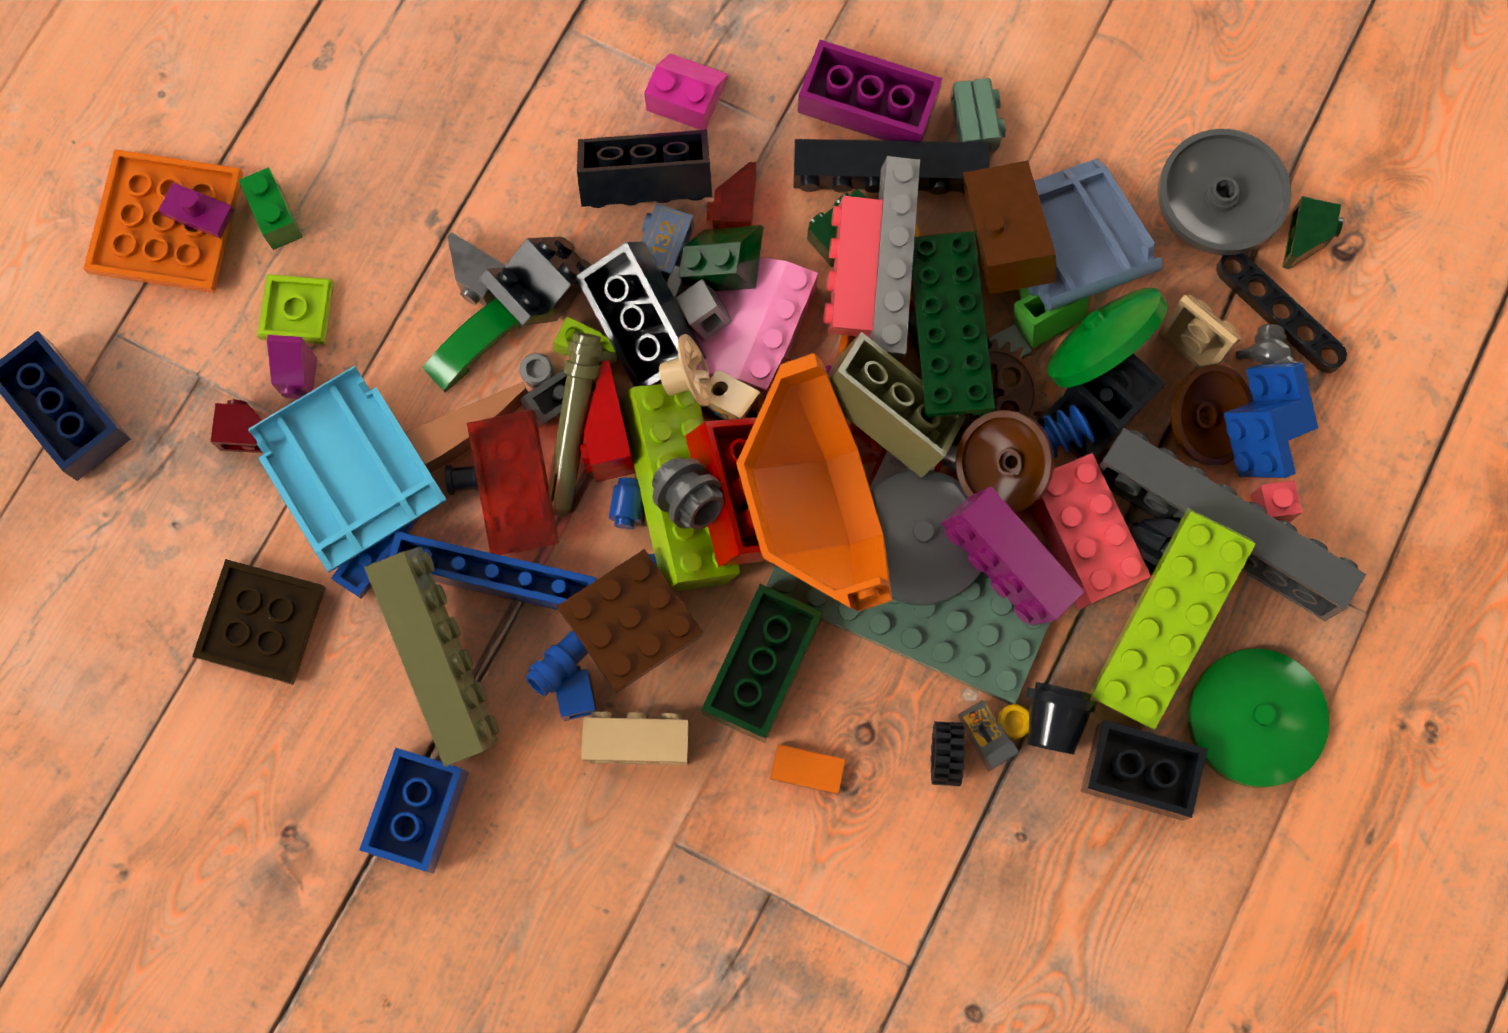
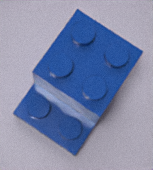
(1277, 414)

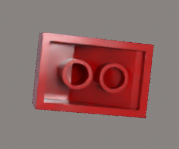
(606, 440)

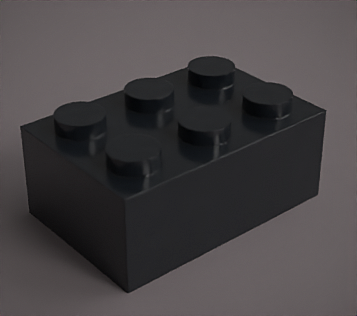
(1144, 770)

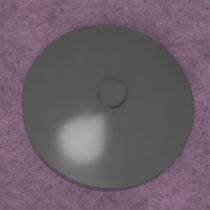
(1224, 192)
(920, 557)

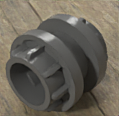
(687, 493)

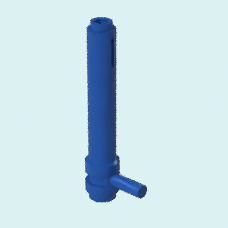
(558, 662)

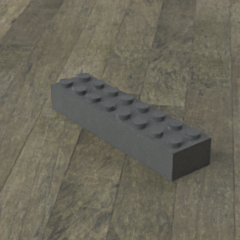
(1281, 557)

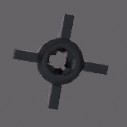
(1153, 538)

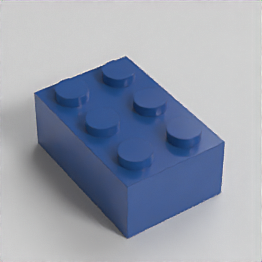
(414, 810)

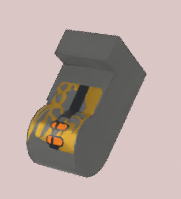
(987, 735)

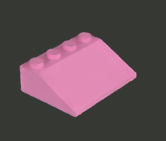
(762, 323)

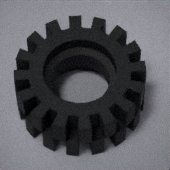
(947, 753)

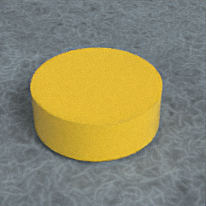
(1014, 721)

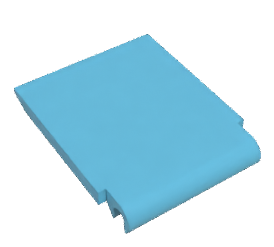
(345, 468)

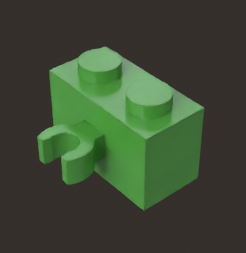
(1040, 324)

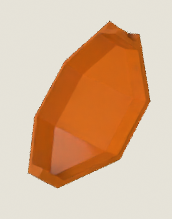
(813, 490)

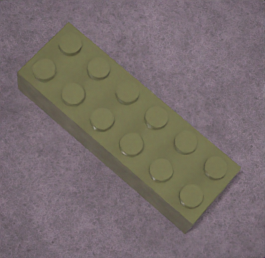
(433, 655)

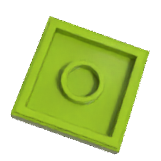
(296, 307)

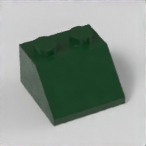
(723, 258)

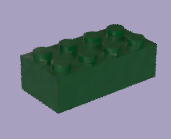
(762, 663)

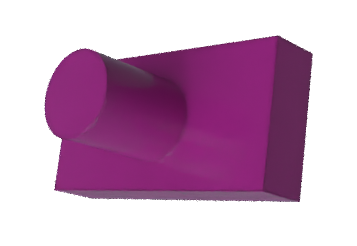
(196, 210)

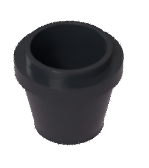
(1057, 717)

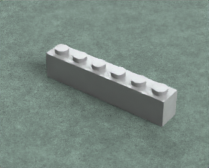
(895, 259)

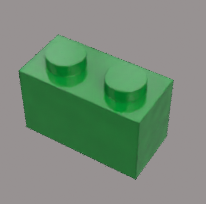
(270, 208)

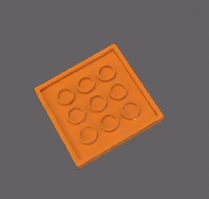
(141, 244)

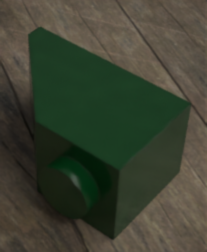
(1311, 229)

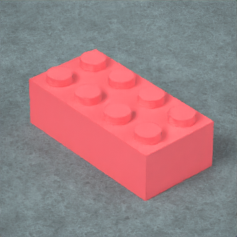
(1089, 532)

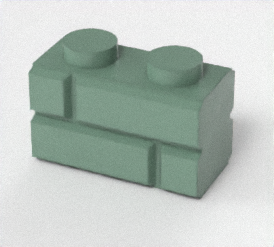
(976, 112)

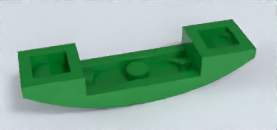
(468, 343)

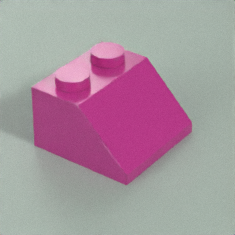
(684, 91)

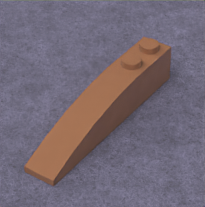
(448, 435)

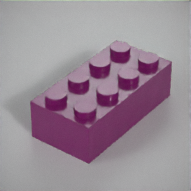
(868, 94)
(1011, 557)

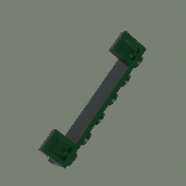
(951, 325)

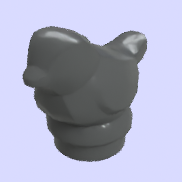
(1269, 347)

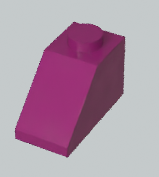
(291, 365)

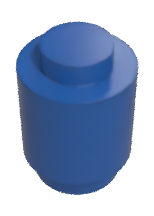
(626, 504)

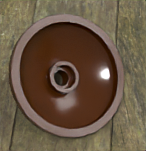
(1200, 411)
(986, 456)

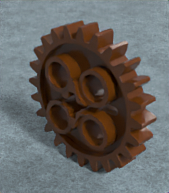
(1024, 392)

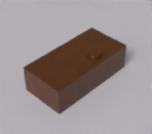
(1009, 227)

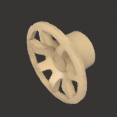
(682, 374)

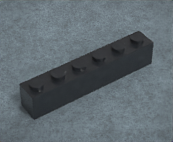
(858, 163)

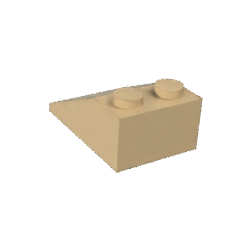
(1199, 332)

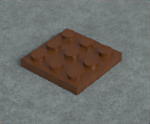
(630, 621)

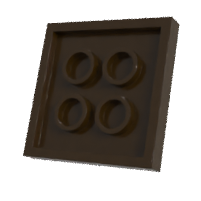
(259, 622)

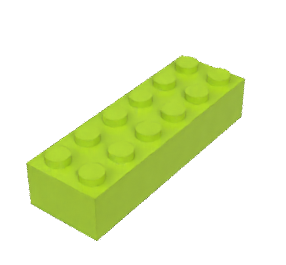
(657, 434)
(1171, 618)

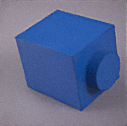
(576, 696)

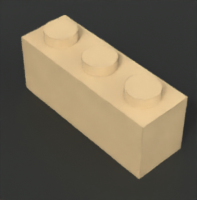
(635, 739)

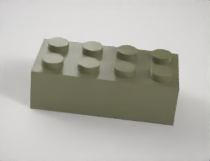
(890, 405)

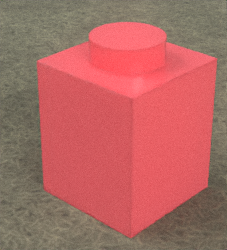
(1279, 500)

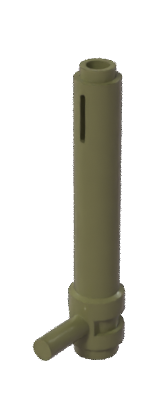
(580, 372)

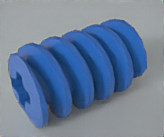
(1067, 429)

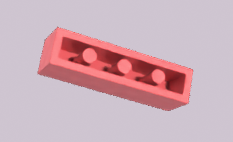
(855, 266)

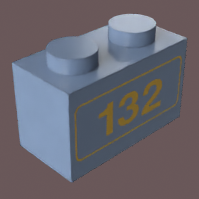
(666, 235)

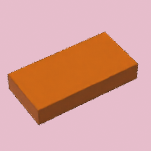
(807, 769)

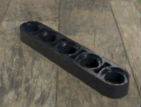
(1297, 314)

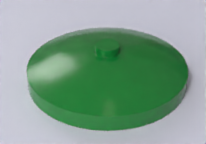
(1107, 337)
(1258, 718)

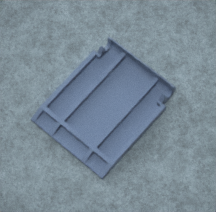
(1093, 235)

